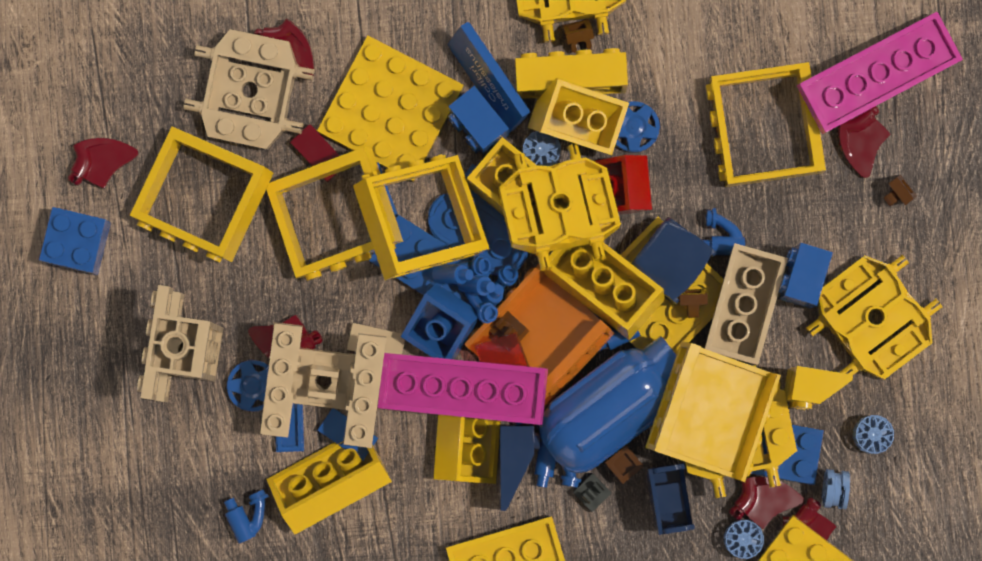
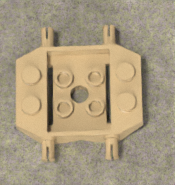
(227, 85)

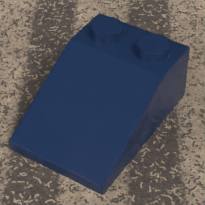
(516, 453)

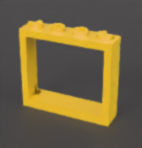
(721, 145)
(461, 202)
(243, 215)
(336, 262)

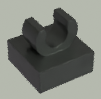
(592, 492)

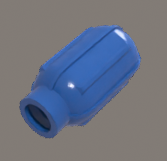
(607, 407)

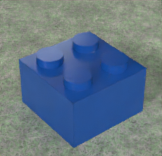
(478, 121)
(75, 241)
(804, 275)
(440, 324)

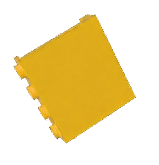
(713, 411)

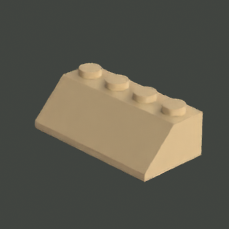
(746, 304)

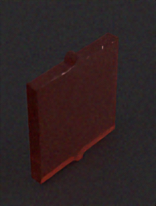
(502, 350)

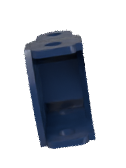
(673, 258)
(669, 499)

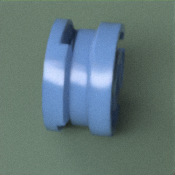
(542, 149)
(873, 434)
(836, 489)
(743, 539)

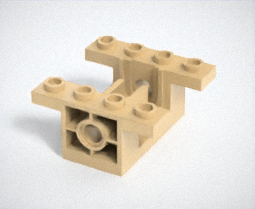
(167, 336)
(352, 384)

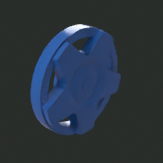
(636, 127)
(250, 385)

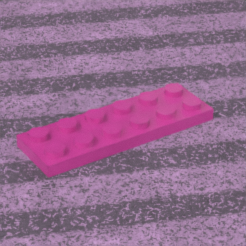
(879, 72)
(463, 388)

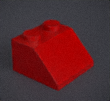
(629, 182)

